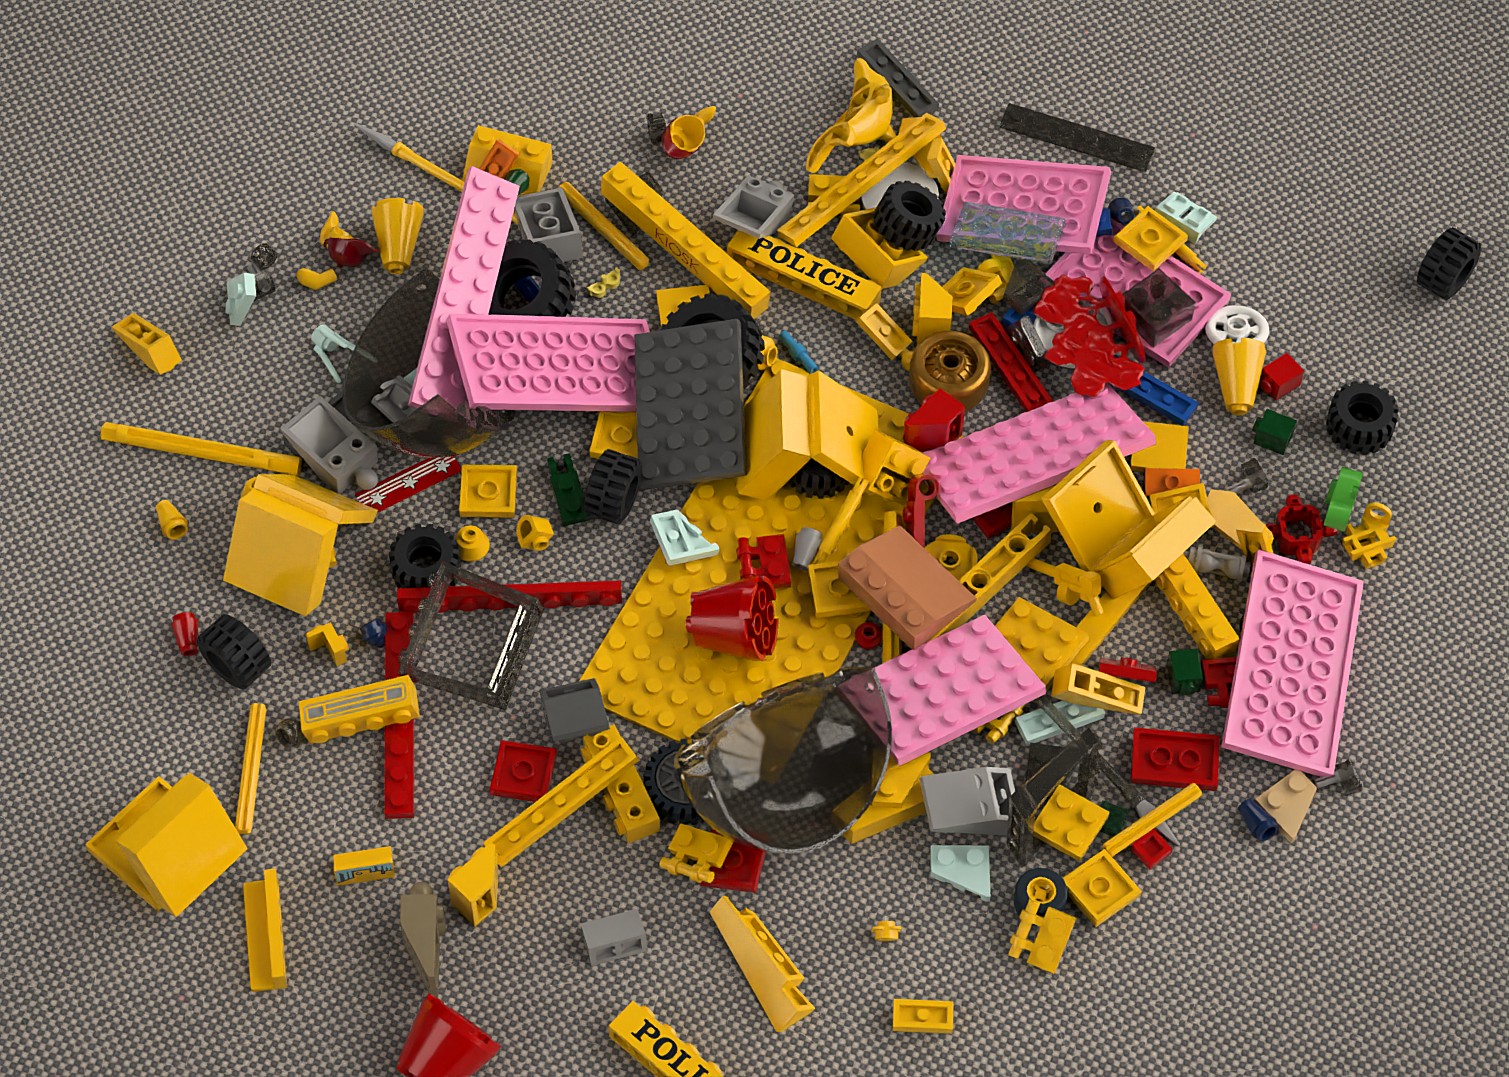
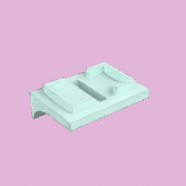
(1194, 223)

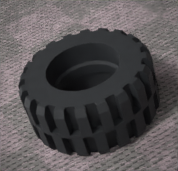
(534, 259)
(719, 309)

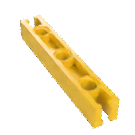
(1000, 567)

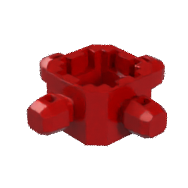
(1293, 513)

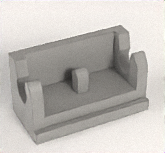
(395, 399)
(614, 937)

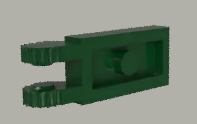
(567, 492)

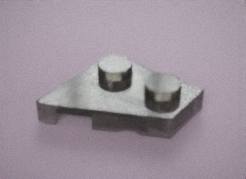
(1028, 343)

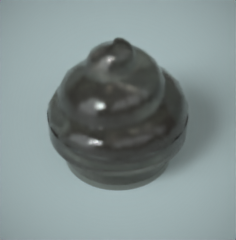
(289, 732)

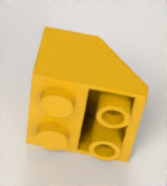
(931, 308)
(890, 466)
(475, 885)

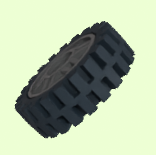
(664, 786)

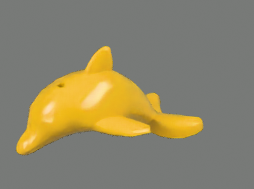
(863, 121)

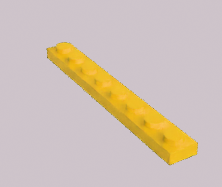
(861, 180)

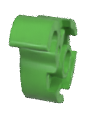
(1342, 498)

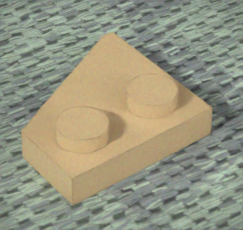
(1288, 802)

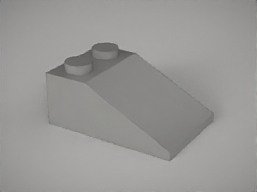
(550, 220)

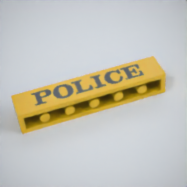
(805, 274)
(658, 1045)

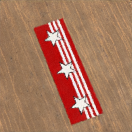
(409, 482)

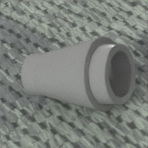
(806, 547)

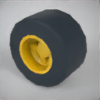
(1040, 885)

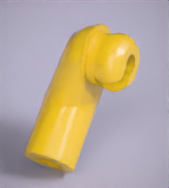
(315, 280)

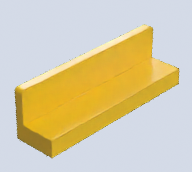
(265, 933)

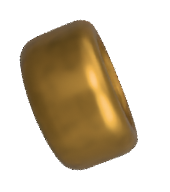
(951, 363)

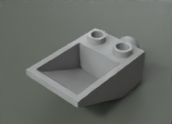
(756, 207)
(332, 447)
(968, 800)

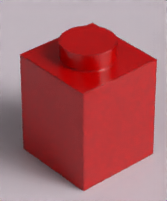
(1281, 376)

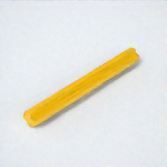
(605, 227)
(250, 768)

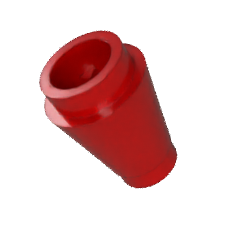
(186, 632)

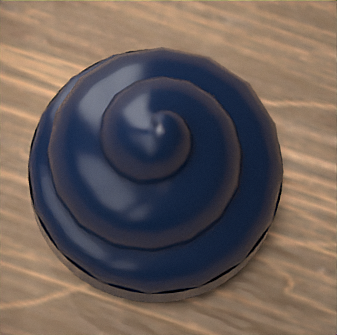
(374, 632)

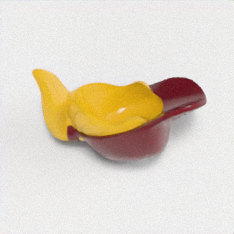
(686, 133)
(342, 246)

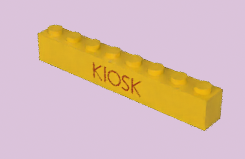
(683, 239)

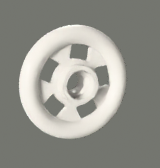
(1237, 325)

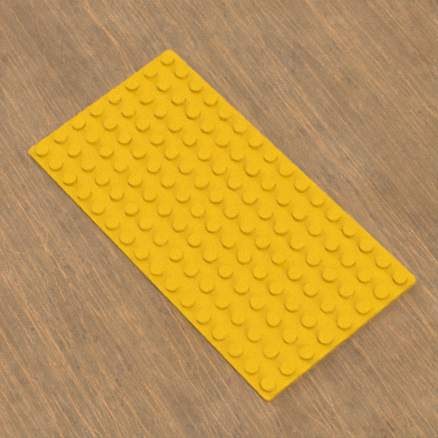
(649, 660)

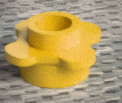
(886, 931)

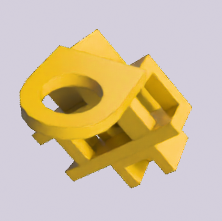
(1371, 526)

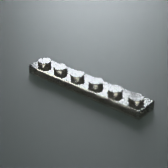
(1077, 137)

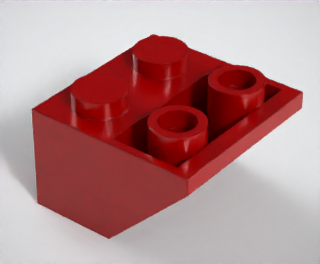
(935, 422)

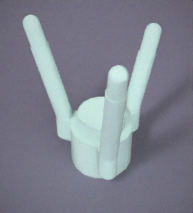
(328, 341)

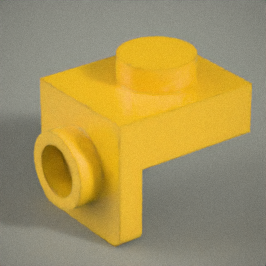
(326, 635)

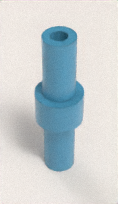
(798, 352)

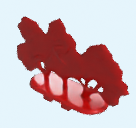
(1087, 341)

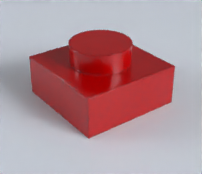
(1151, 849)

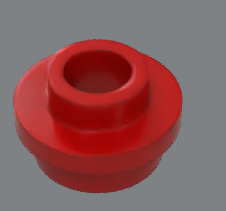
(868, 642)

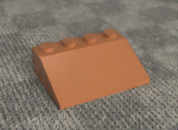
(904, 586)

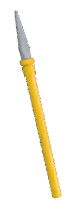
(403, 152)

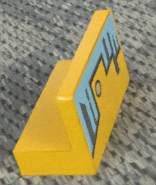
(363, 866)

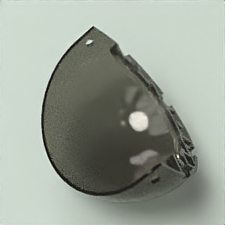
(393, 348)
(792, 762)

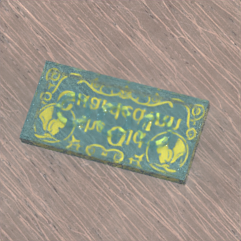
(1007, 232)

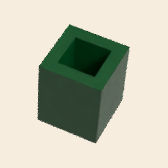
(1274, 431)
(1184, 671)

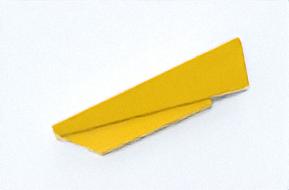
(763, 964)

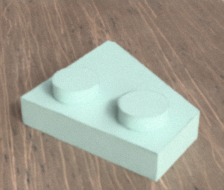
(241, 295)
(680, 539)
(962, 867)

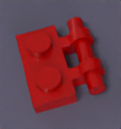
(772, 559)
(1218, 675)

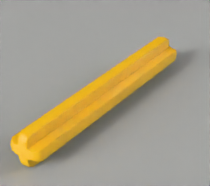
(1152, 819)

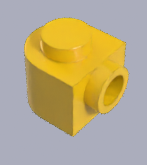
(534, 532)

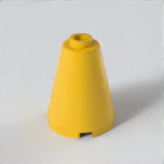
(396, 231)
(1239, 372)

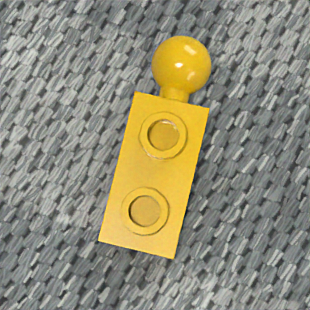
(886, 334)

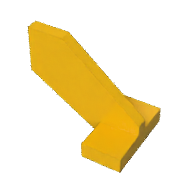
(933, 157)
(1239, 523)

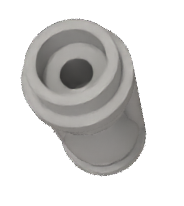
(1218, 563)

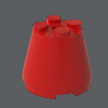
(735, 618)
(444, 1043)

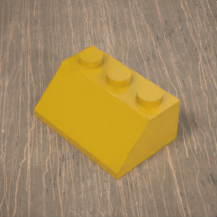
(534, 155)
(872, 253)

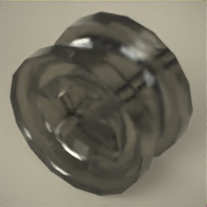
(263, 256)

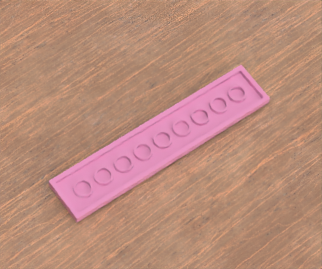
(465, 281)

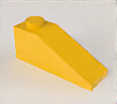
(148, 343)
(1097, 690)

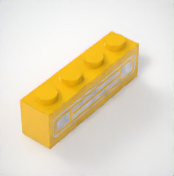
(359, 709)

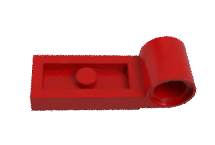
(915, 506)

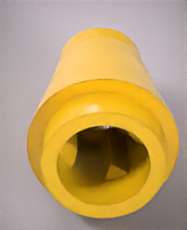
(171, 520)

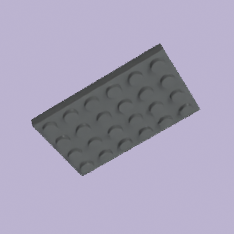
(690, 404)

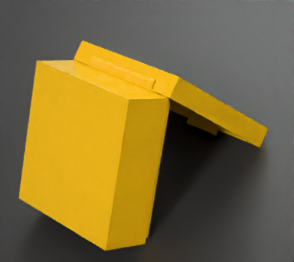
(800, 421)
(1125, 537)
(287, 539)
(169, 843)

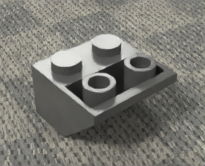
(574, 710)

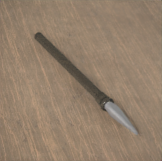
(1127, 791)

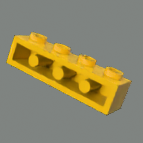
(1197, 610)
(626, 794)

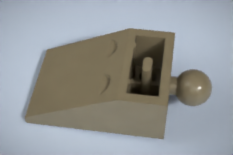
(421, 927)

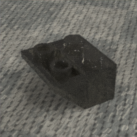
(1158, 307)

